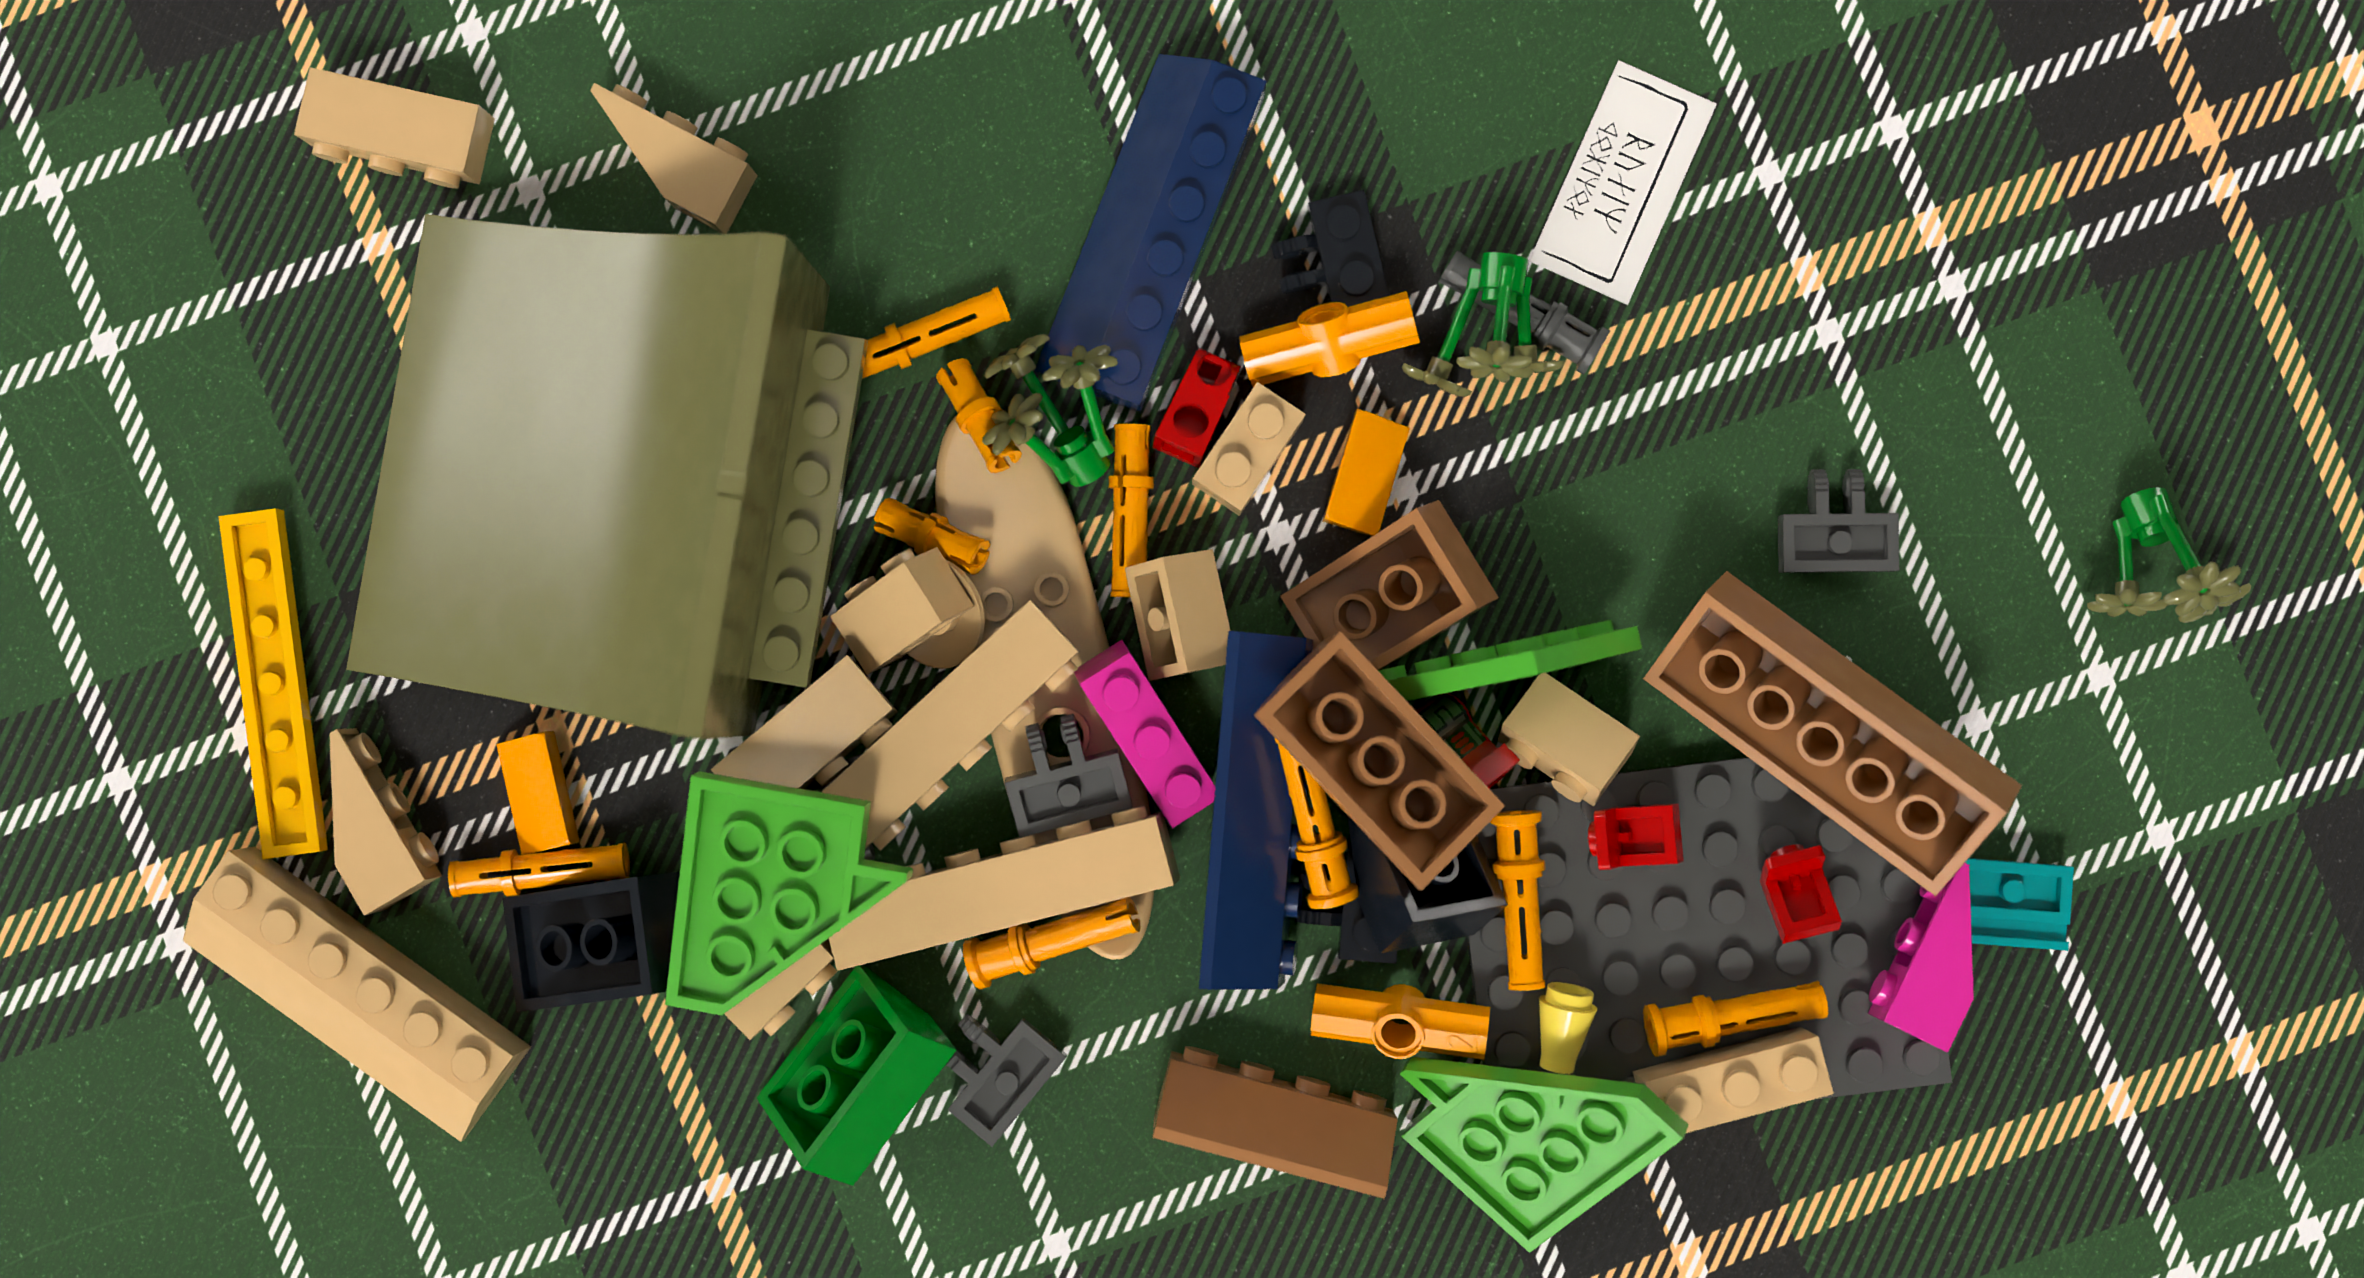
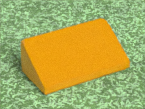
(1366, 473)
(537, 792)

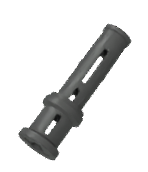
(1550, 324)

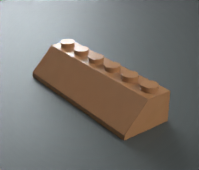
(1832, 733)

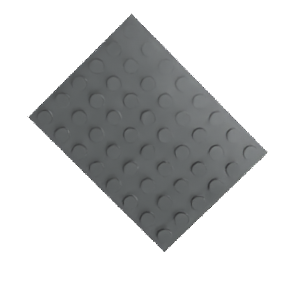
(1700, 928)

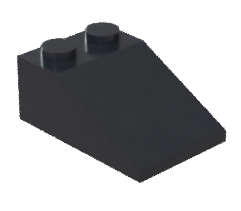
(1447, 909)
(591, 941)

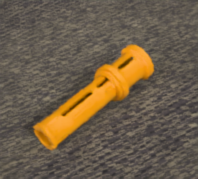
(1320, 848)
(1026, 947)
(1527, 968)
(1709, 1020)

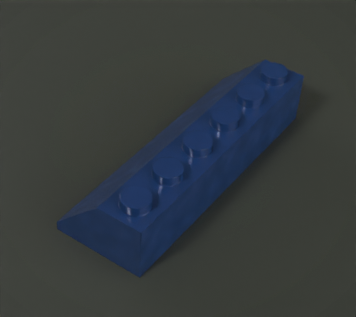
(1155, 221)
(1252, 828)

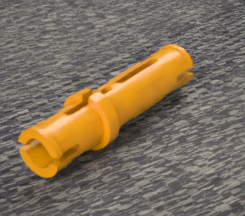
(989, 311)
(1130, 501)
(473, 878)

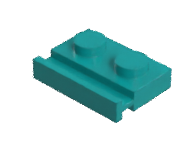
(2020, 903)

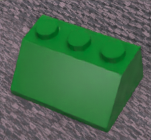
(854, 1076)

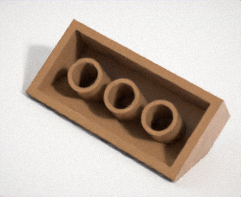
(1378, 759)
(1276, 1122)

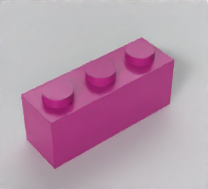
(1146, 733)

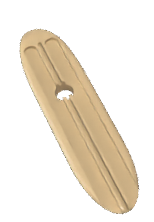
(1042, 560)

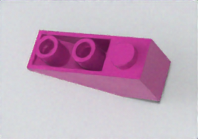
(1933, 969)

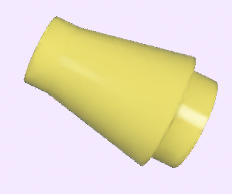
(1564, 1024)

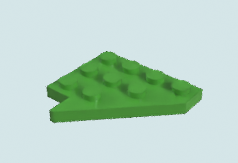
(1514, 660)
(765, 885)
(1535, 1142)

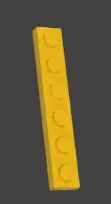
(273, 683)

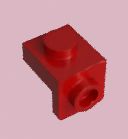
(1636, 836)
(1799, 893)

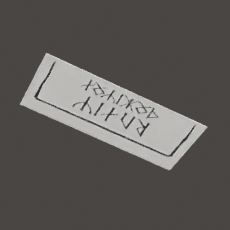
(1622, 182)

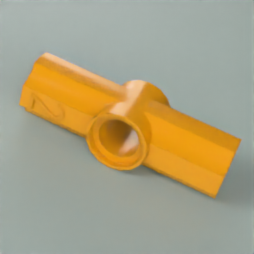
(1329, 339)
(1432, 1025)

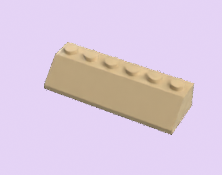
(352, 990)

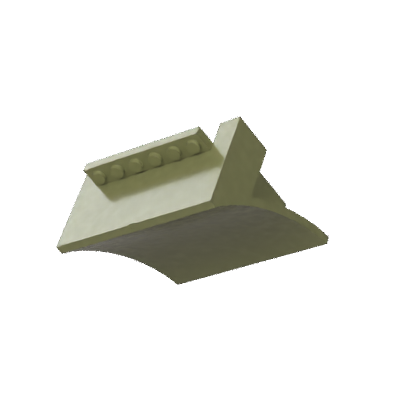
(610, 473)

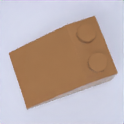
(1394, 588)

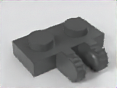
(1838, 541)
(1067, 790)
(1006, 1080)

